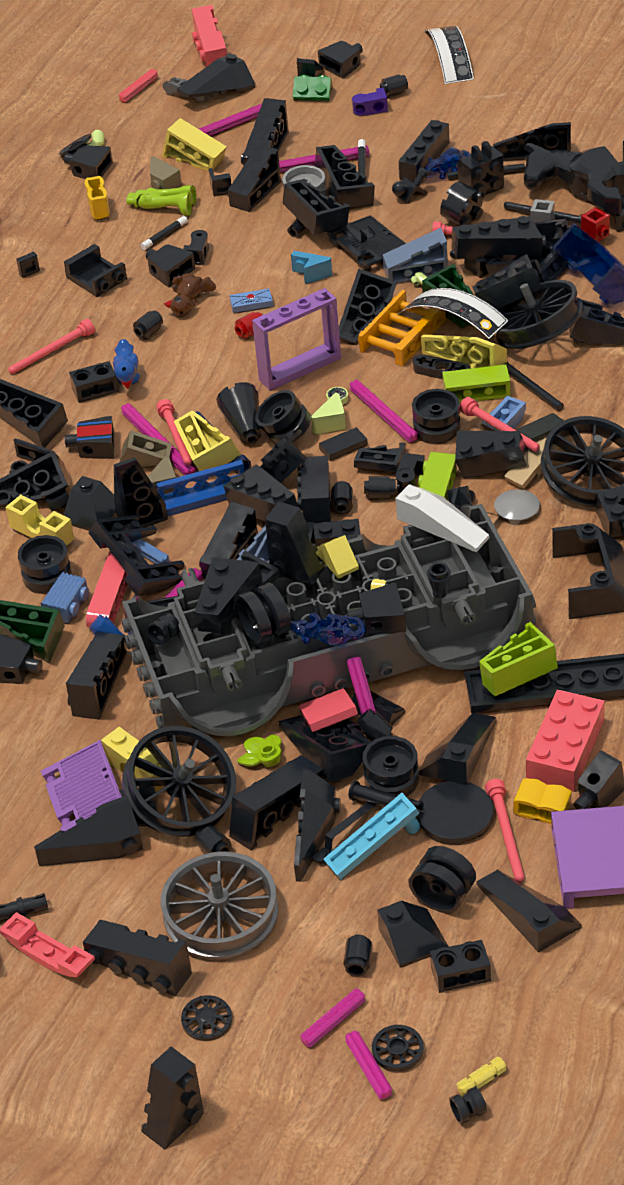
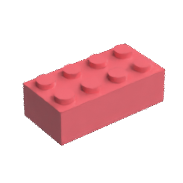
(565, 739)

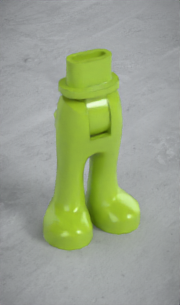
(155, 198)

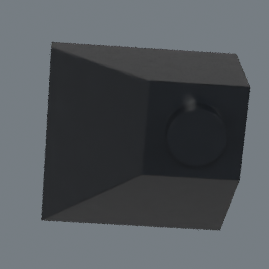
(89, 502)
(409, 932)

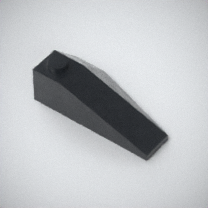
(218, 77)
(550, 137)
(136, 494)
(327, 747)
(460, 751)

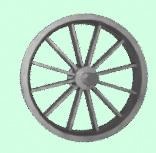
(220, 904)

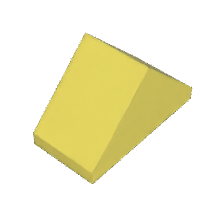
(338, 556)

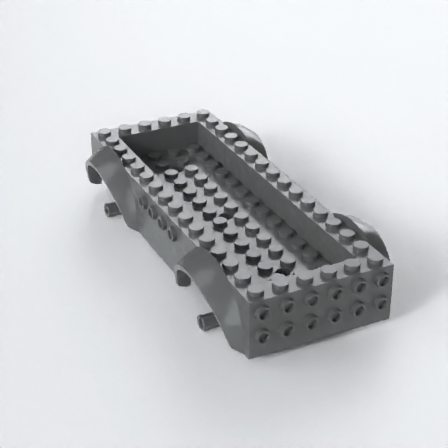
(235, 686)

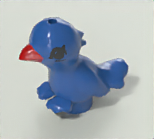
(125, 364)

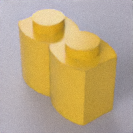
(97, 197)
(538, 800)

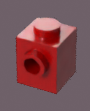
(596, 224)

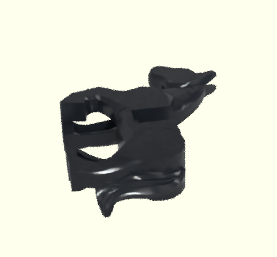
(589, 174)

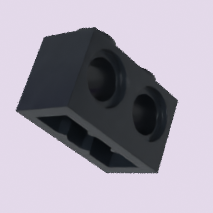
(93, 381)
(460, 965)

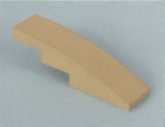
(523, 475)

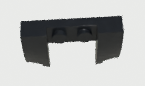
(118, 536)

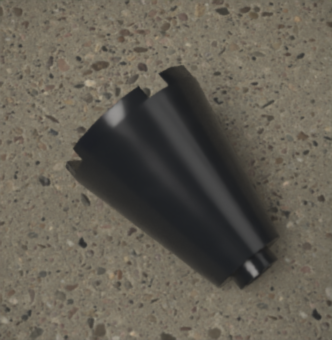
(239, 409)

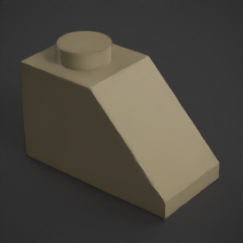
(164, 175)
(145, 449)

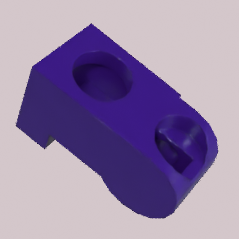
(370, 103)

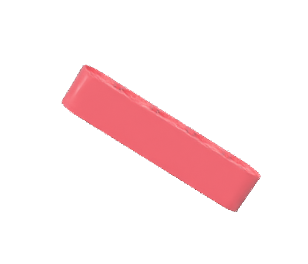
(108, 591)

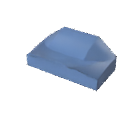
(509, 412)

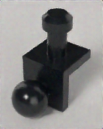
(408, 188)
(461, 496)

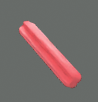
(138, 85)

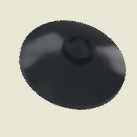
(73, 147)

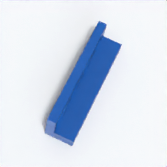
(202, 493)

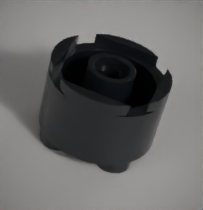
(462, 204)

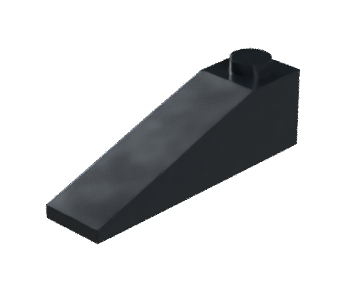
(366, 300)
(597, 326)
(35, 480)
(314, 820)
(102, 836)
(529, 911)

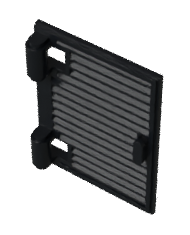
(375, 246)

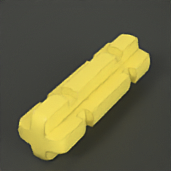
(482, 1075)

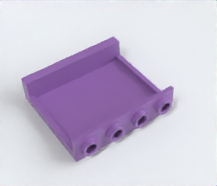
(589, 852)

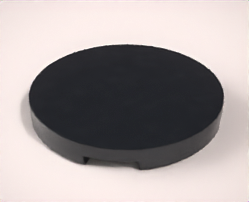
(455, 812)

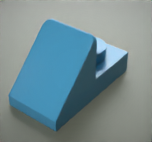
(312, 265)

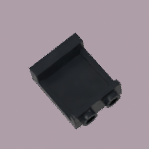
(93, 271)

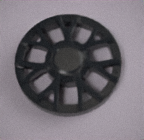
(206, 1018)
(397, 1047)

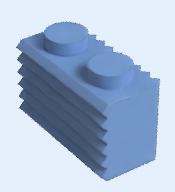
(67, 595)

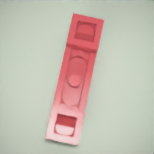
(44, 949)

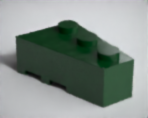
(449, 279)
(33, 625)

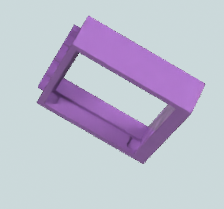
(305, 362)

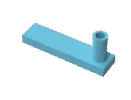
(373, 834)

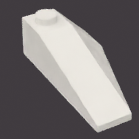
(438, 517)

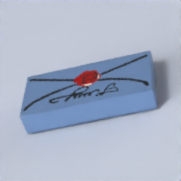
(251, 300)

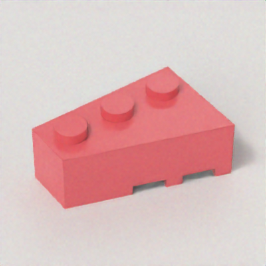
(206, 36)

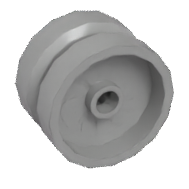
(310, 174)

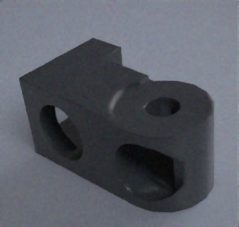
(199, 246)
(409, 468)

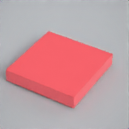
(328, 710)

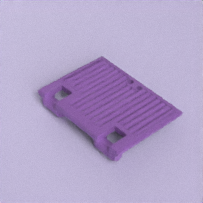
(83, 784)

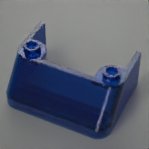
(593, 262)

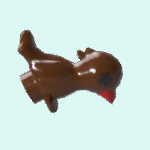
(187, 289)

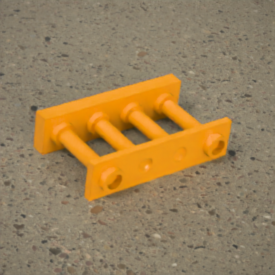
(411, 340)

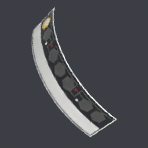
(452, 54)
(464, 305)

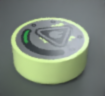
(341, 391)

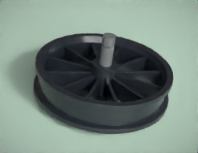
(539, 315)
(588, 460)
(179, 780)

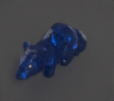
(446, 162)
(332, 630)

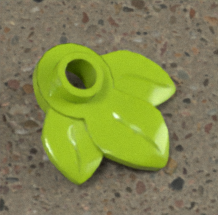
(262, 751)

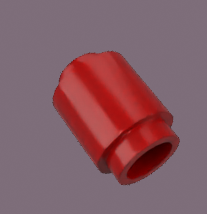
(244, 325)

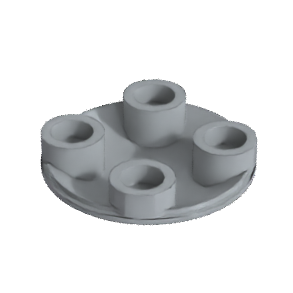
(516, 505)

